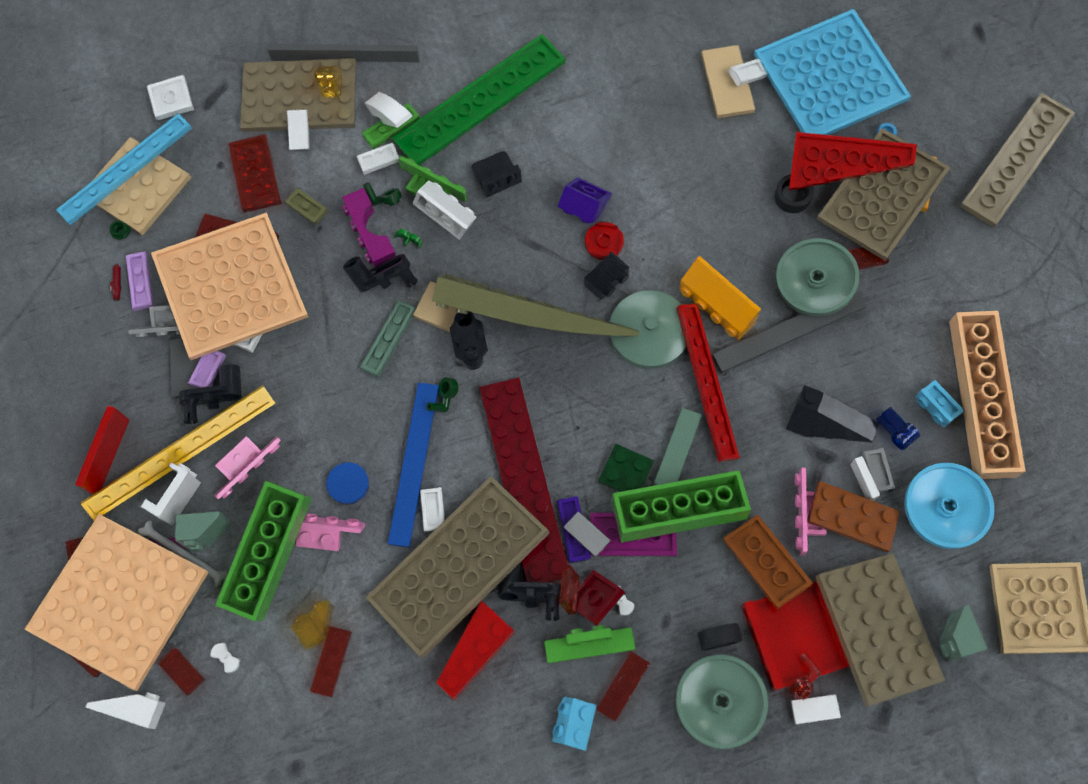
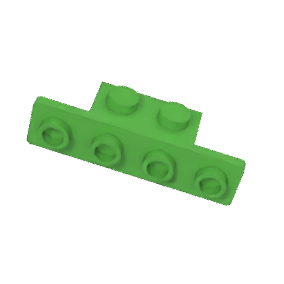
(424, 174)
(589, 644)

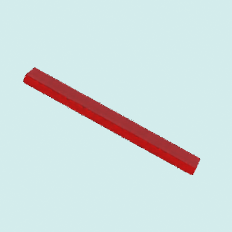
(707, 383)

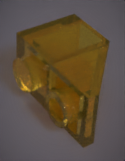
(329, 81)
(314, 626)

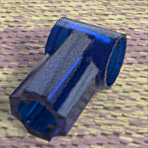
(901, 433)

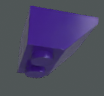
(584, 200)

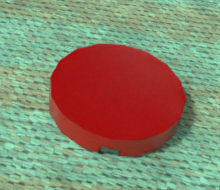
(604, 239)

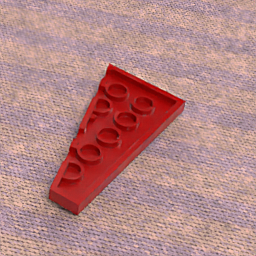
(835, 158)

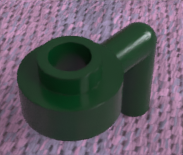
(389, 197)
(447, 389)

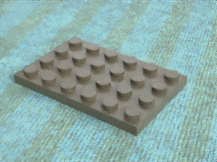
(291, 85)
(883, 205)
(879, 629)

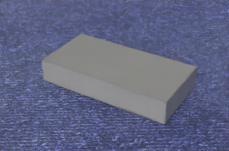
(879, 469)
(586, 534)

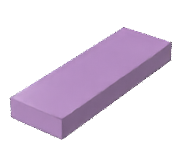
(139, 281)

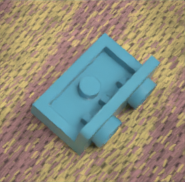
(939, 403)
(574, 723)

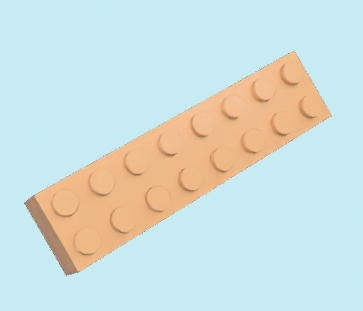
(986, 395)

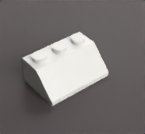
(444, 209)

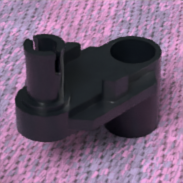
(367, 279)
(468, 341)
(227, 391)
(532, 592)

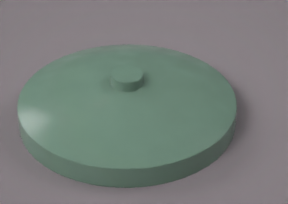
(817, 277)
(659, 329)
(722, 701)

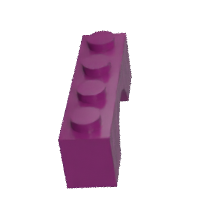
(360, 209)

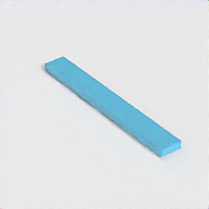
(124, 169)

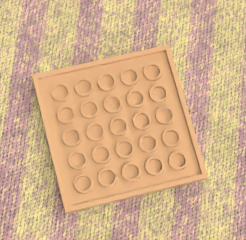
(228, 286)
(117, 602)

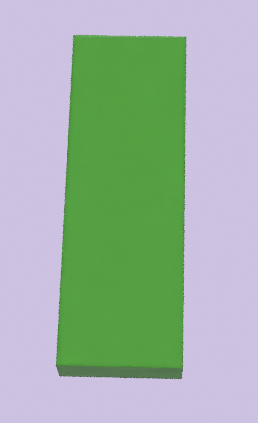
(381, 132)

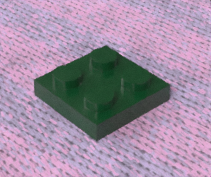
(625, 469)

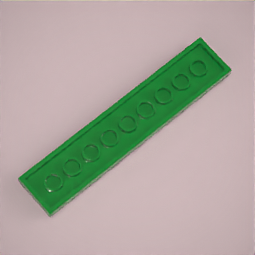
(479, 100)

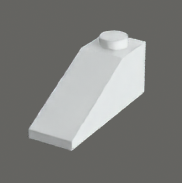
(134, 709)

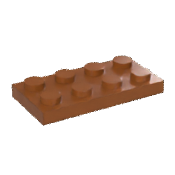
(853, 516)
(767, 562)

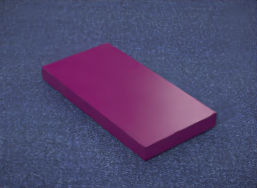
(648, 547)

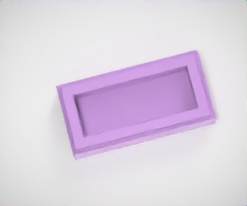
(207, 369)

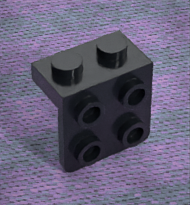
(496, 173)

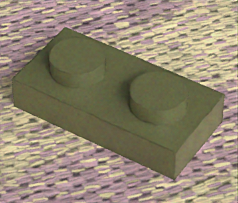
(306, 206)

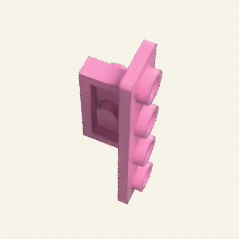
(240, 461)
(803, 501)
(325, 532)

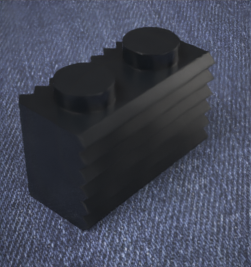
(606, 276)

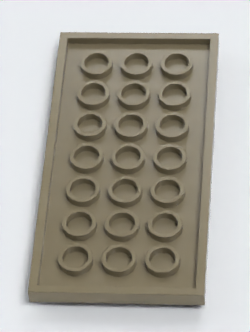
(457, 566)

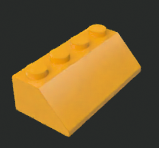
(719, 298)

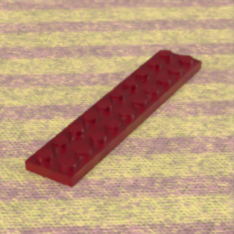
(523, 473)

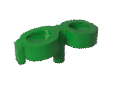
(409, 237)

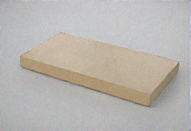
(725, 94)

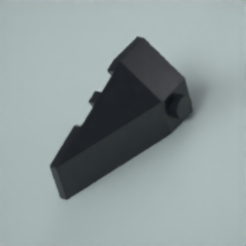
(826, 417)

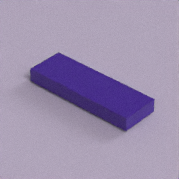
(567, 509)

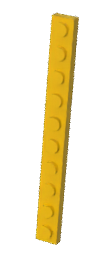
(177, 452)

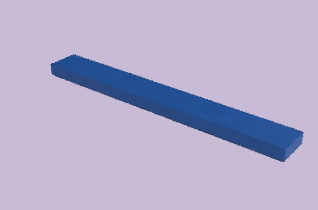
(413, 467)

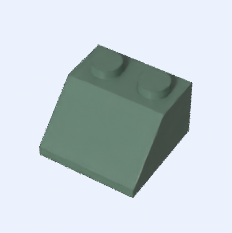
(200, 529)
(961, 635)

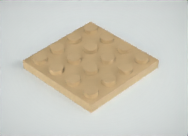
(146, 193)
(1040, 608)

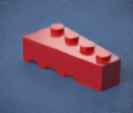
(476, 648)

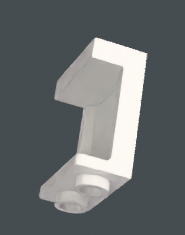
(176, 495)

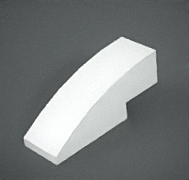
(387, 110)

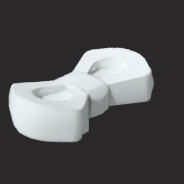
(625, 606)
(230, 662)

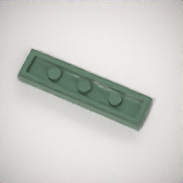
(388, 338)
(678, 447)

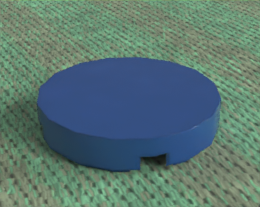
(347, 483)

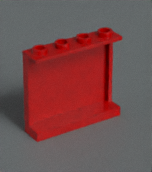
(791, 631)

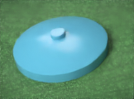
(949, 506)

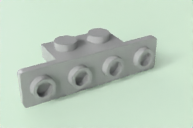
(161, 322)

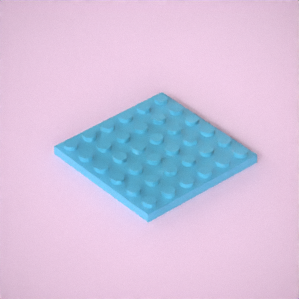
(832, 75)

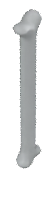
(147, 530)

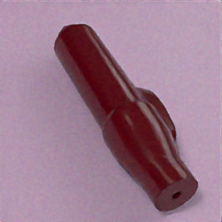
(115, 284)

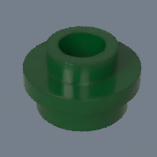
(118, 225)

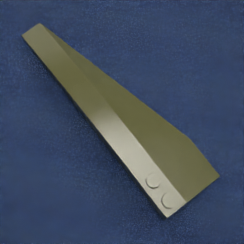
(496, 303)

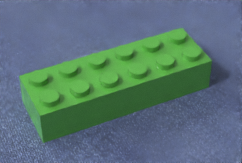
(680, 506)
(263, 551)

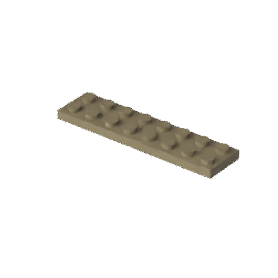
(1017, 160)

